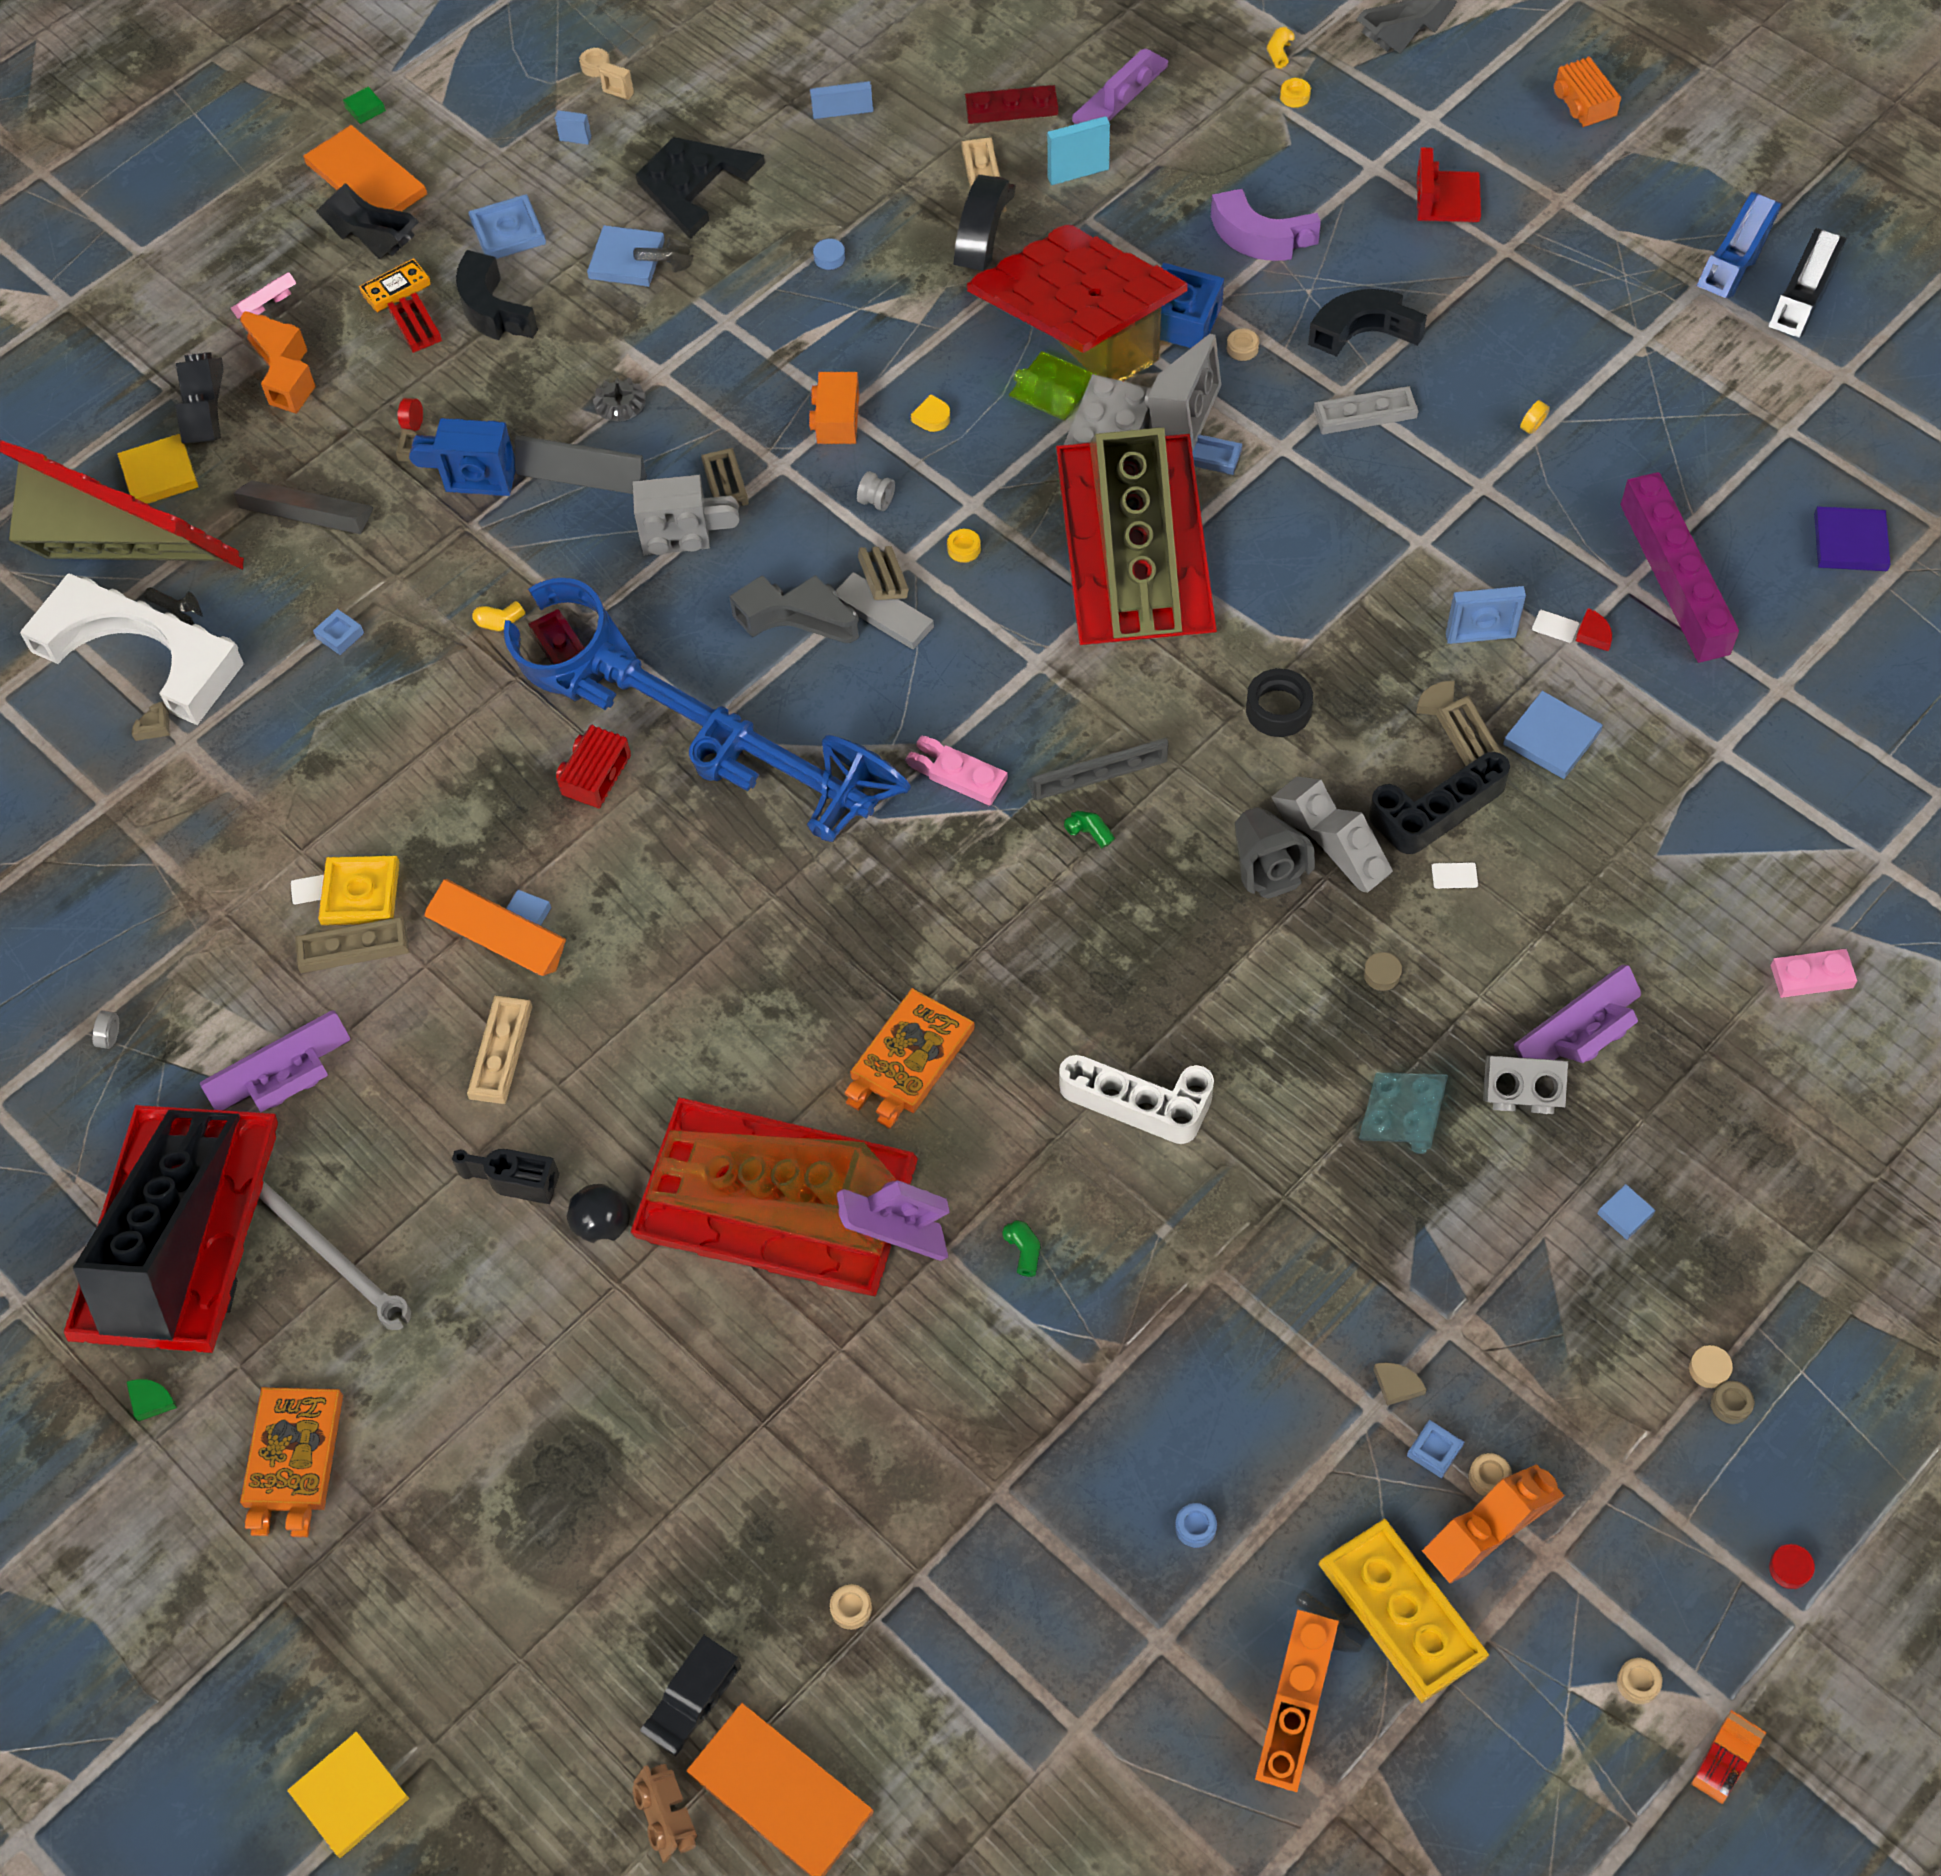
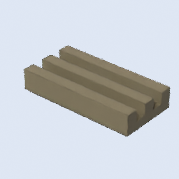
(717, 456)
(866, 559)
(1455, 735)

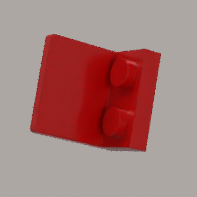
(1446, 194)

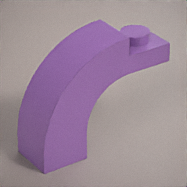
(1258, 235)

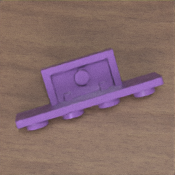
(1122, 87)
(1586, 1022)
(279, 1067)
(898, 1216)

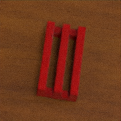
(407, 305)

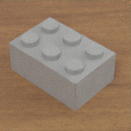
(1107, 408)

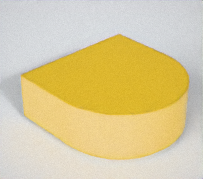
(932, 414)

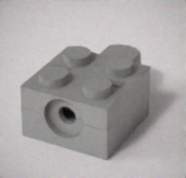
(677, 516)

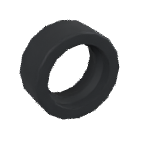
(1279, 680)

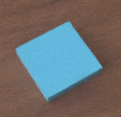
(1078, 150)

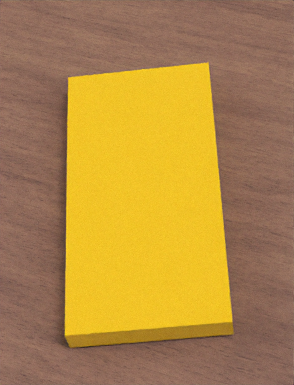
(1403, 1610)

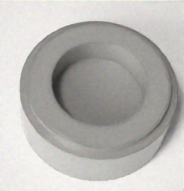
(105, 1029)

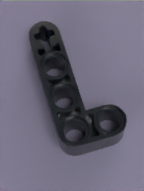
(1481, 779)

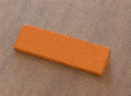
(496, 928)

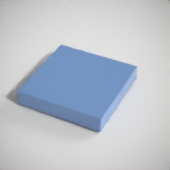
(507, 227)
(614, 256)
(1485, 614)
(1553, 735)

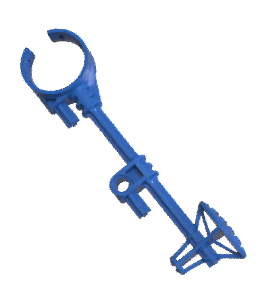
(721, 732)

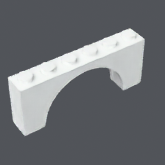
(85, 611)

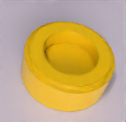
(1295, 92)
(1535, 417)
(963, 545)

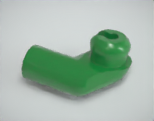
(1089, 823)

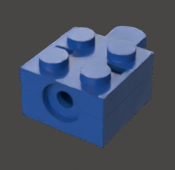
(1193, 313)
(469, 456)

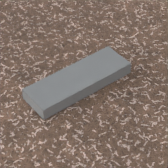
(1365, 410)
(888, 615)

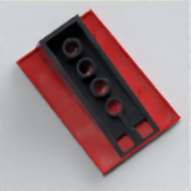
(172, 1229)

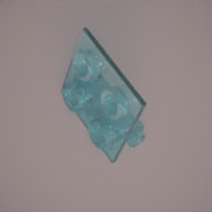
(1404, 1109)

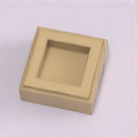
(616, 80)

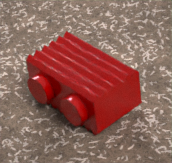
(593, 766)

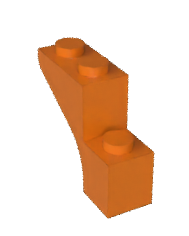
(282, 348)
(1492, 1521)

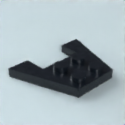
(684, 170)

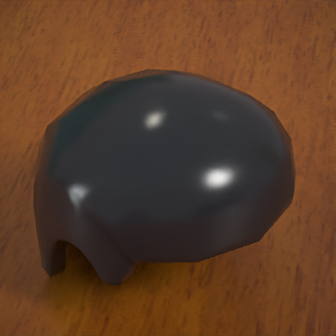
(598, 1213)

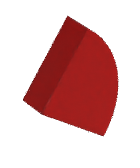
(1595, 631)

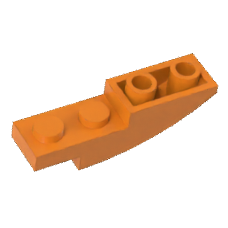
(1296, 1701)

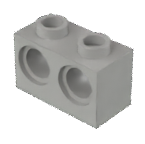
(1526, 1073)

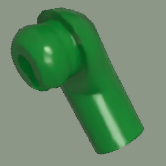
(1028, 1244)

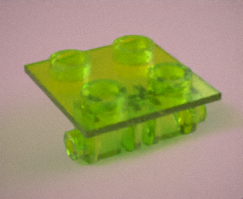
(1051, 385)

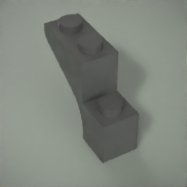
(1399, 22)
(807, 607)

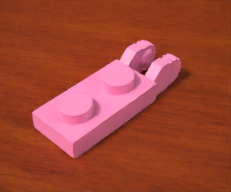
(958, 770)

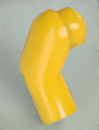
(1276, 44)
(494, 618)

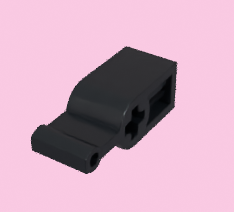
(512, 1173)
(691, 1695)

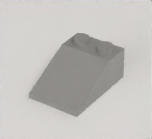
(1186, 391)

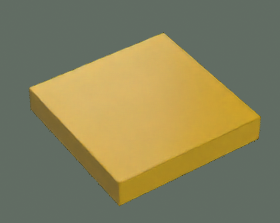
(158, 469)
(358, 890)
(348, 1794)

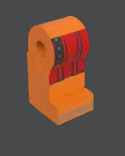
(1727, 1756)

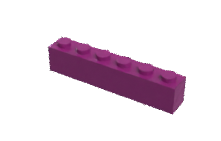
(1679, 567)

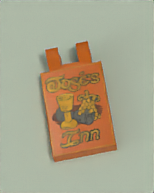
(908, 1056)
(290, 1457)

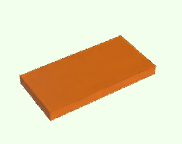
(366, 169)
(780, 1792)

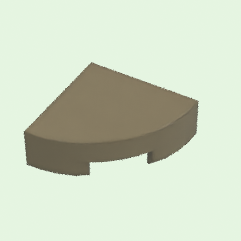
(405, 444)
(1436, 697)
(153, 723)
(1398, 1382)

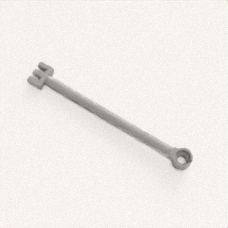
(385, 1304)

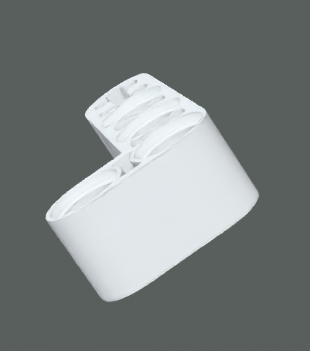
(1134, 1091)

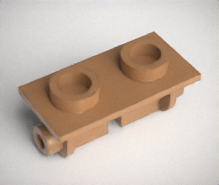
(655, 1793)

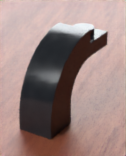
(980, 221)
(476, 282)
(1364, 312)

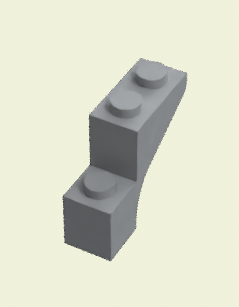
(1339, 832)

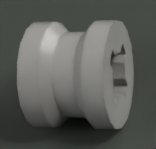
(875, 491)

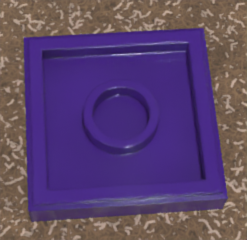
(1852, 538)

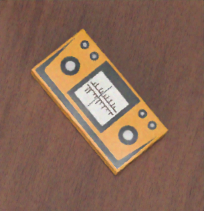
(394, 285)

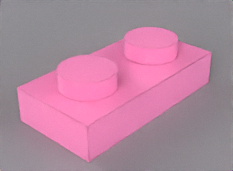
(275, 290)
(1813, 973)

